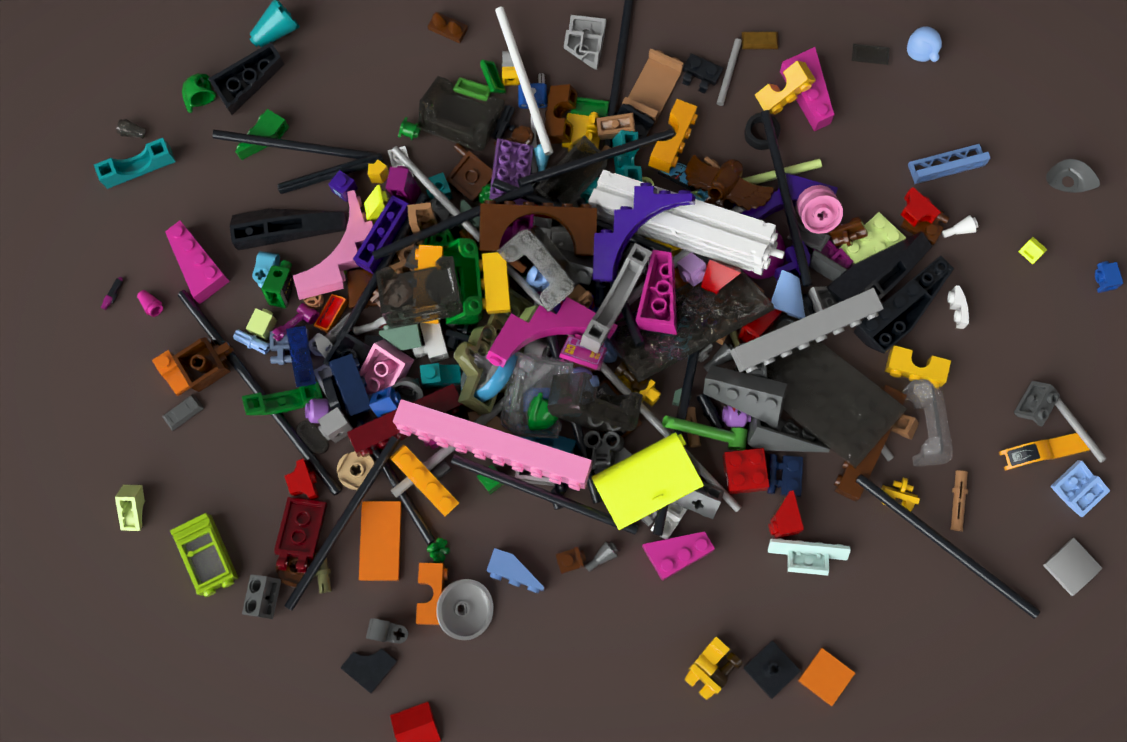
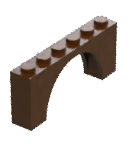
(579, 223)

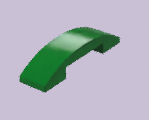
(280, 402)

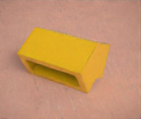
(378, 172)

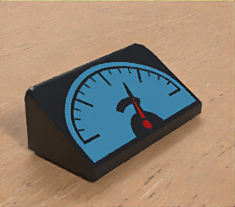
(677, 175)

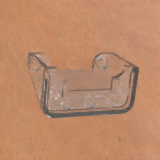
(531, 375)
(939, 446)

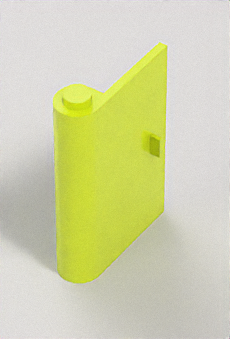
(647, 480)

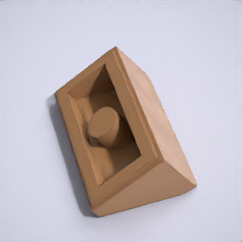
(610, 126)

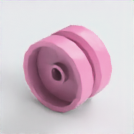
(819, 209)

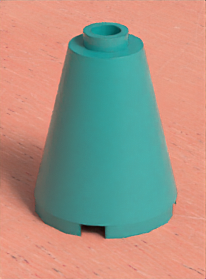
(273, 25)

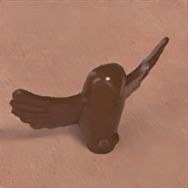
(726, 184)

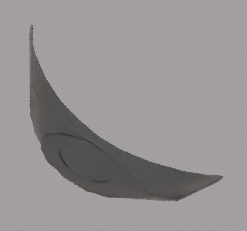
(1081, 173)

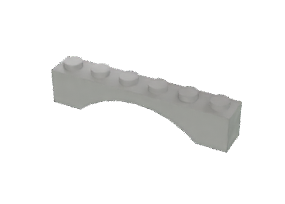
(616, 298)

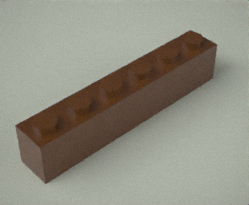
(846, 483)

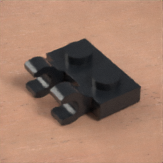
(701, 69)

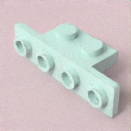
(808, 556)

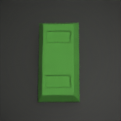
(472, 89)

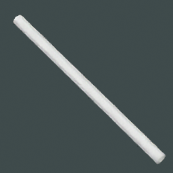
(524, 81)

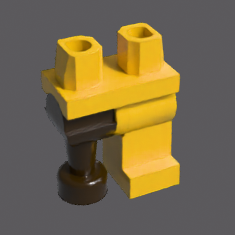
(649, 393)
(707, 670)

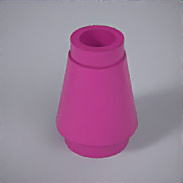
(149, 303)

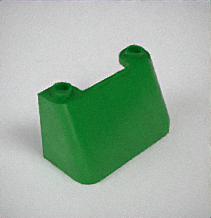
(467, 260)

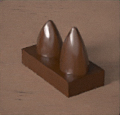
(447, 27)

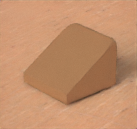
(906, 426)

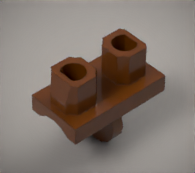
(848, 232)

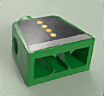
(278, 285)

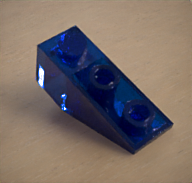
(300, 356)

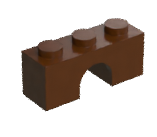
(560, 100)

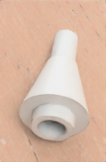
(965, 226)

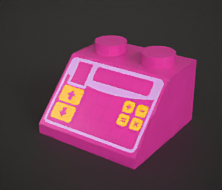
(576, 353)

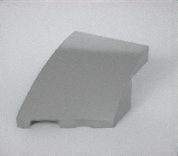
(585, 38)

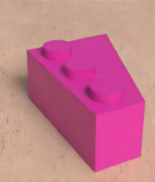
(677, 553)

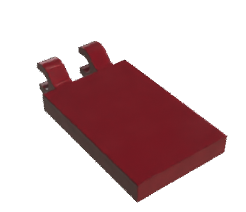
(299, 532)

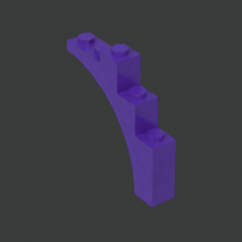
(627, 221)

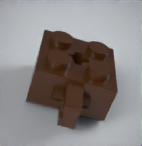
(203, 363)

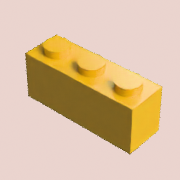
(495, 283)

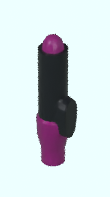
(112, 294)

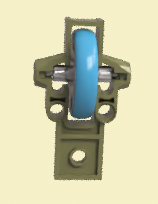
(480, 378)

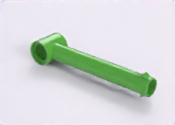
(735, 437)

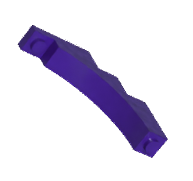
(775, 204)

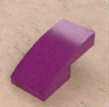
(835, 254)

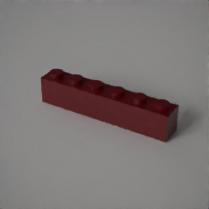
(379, 431)

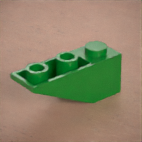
(268, 125)

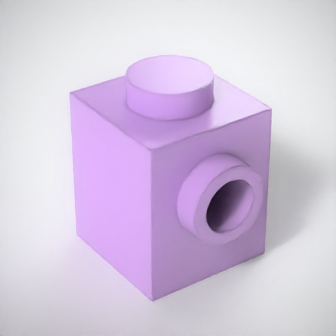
(691, 269)

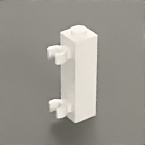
(434, 343)

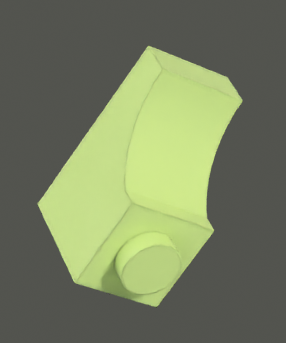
(130, 506)

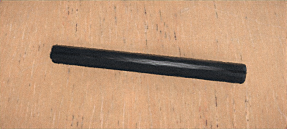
(328, 173)

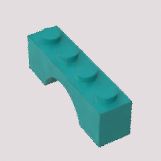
(154, 156)

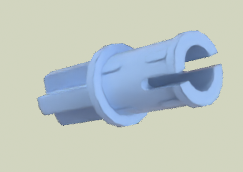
(251, 341)

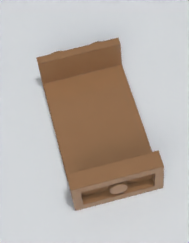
(655, 84)

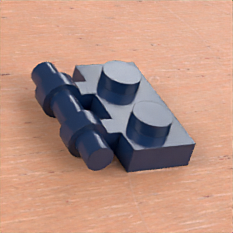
(791, 474)

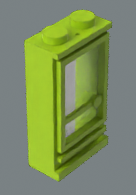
(204, 555)

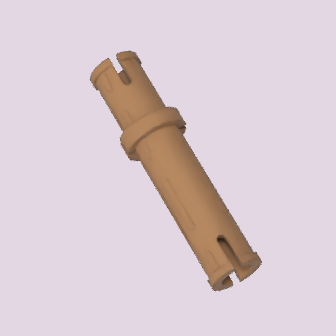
(960, 478)

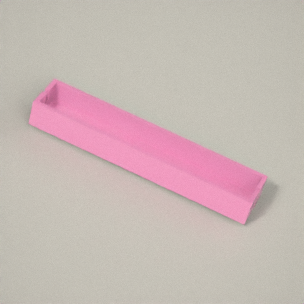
(492, 444)

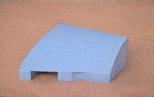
(788, 295)

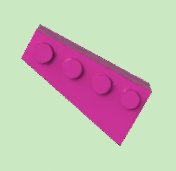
(815, 101)
(198, 268)
(658, 296)

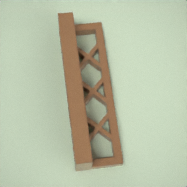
(416, 217)

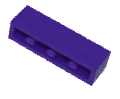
(382, 233)

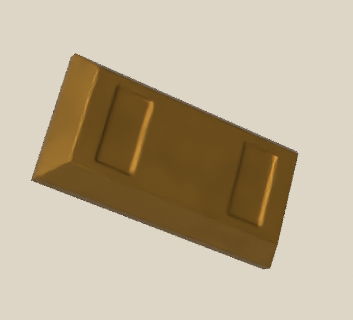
(759, 40)

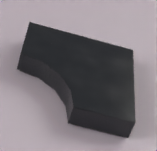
(369, 670)

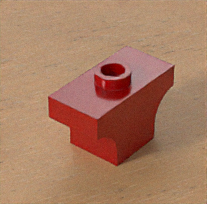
(919, 208)
(302, 480)

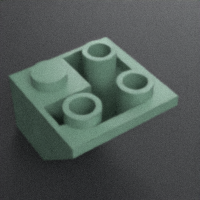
(403, 337)

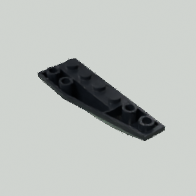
(282, 225)
(881, 269)
(904, 308)

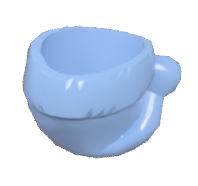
(924, 44)

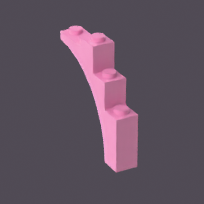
(329, 274)

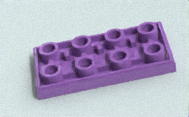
(511, 162)

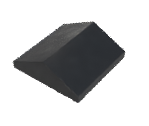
(346, 345)

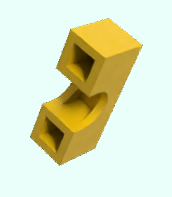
(798, 80)
(901, 364)

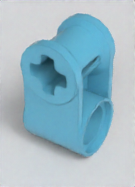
(263, 264)

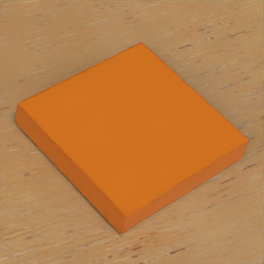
(826, 677)

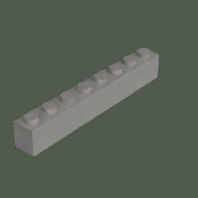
(806, 330)

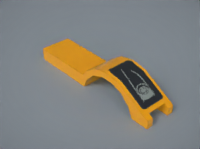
(1044, 450)

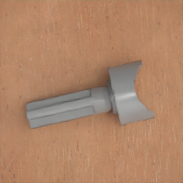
(325, 343)

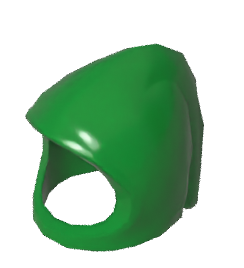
(197, 91)
(538, 414)

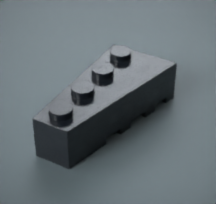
(246, 76)

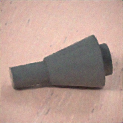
(721, 356)
(606, 552)

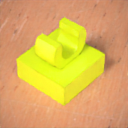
(1032, 250)

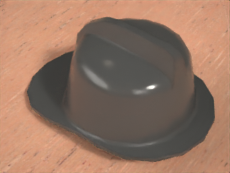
(408, 389)

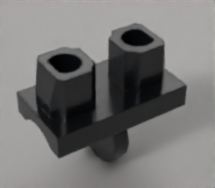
(455, 338)

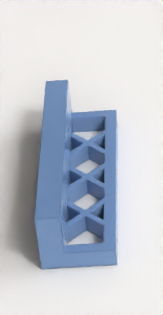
(948, 168)

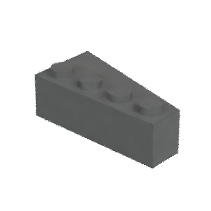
(747, 393)

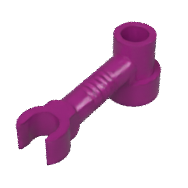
(305, 313)

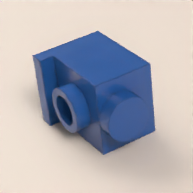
(1108, 276)
(384, 401)

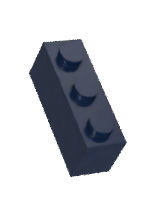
(350, 385)

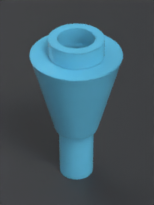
(541, 158)

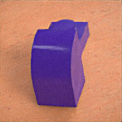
(792, 266)

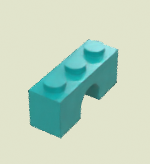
(625, 163)

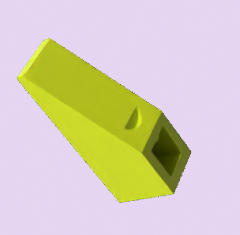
(375, 204)

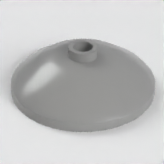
(475, 611)

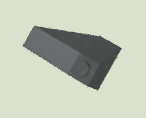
(783, 438)

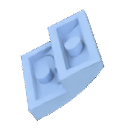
(1080, 488)

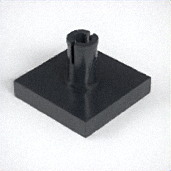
(771, 669)

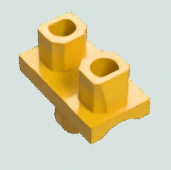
(908, 499)

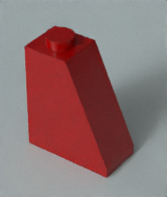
(759, 326)

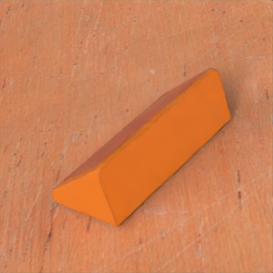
(331, 313)

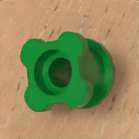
(409, 129)

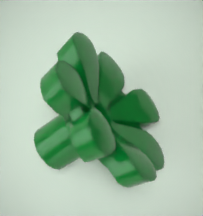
(438, 550)

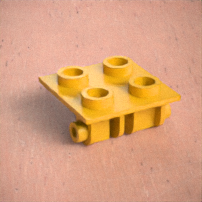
(583, 126)

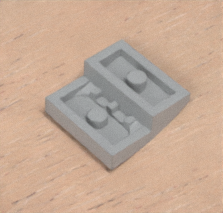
(1072, 566)

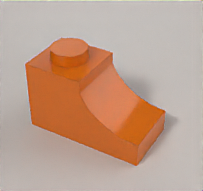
(171, 373)

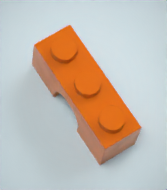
(433, 575)

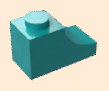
(440, 375)

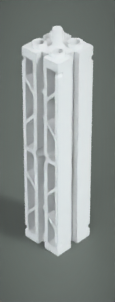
(695, 228)

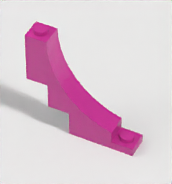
(517, 333)

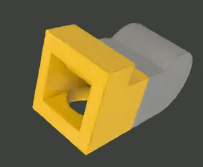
(508, 70)

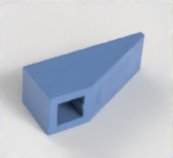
(509, 567)

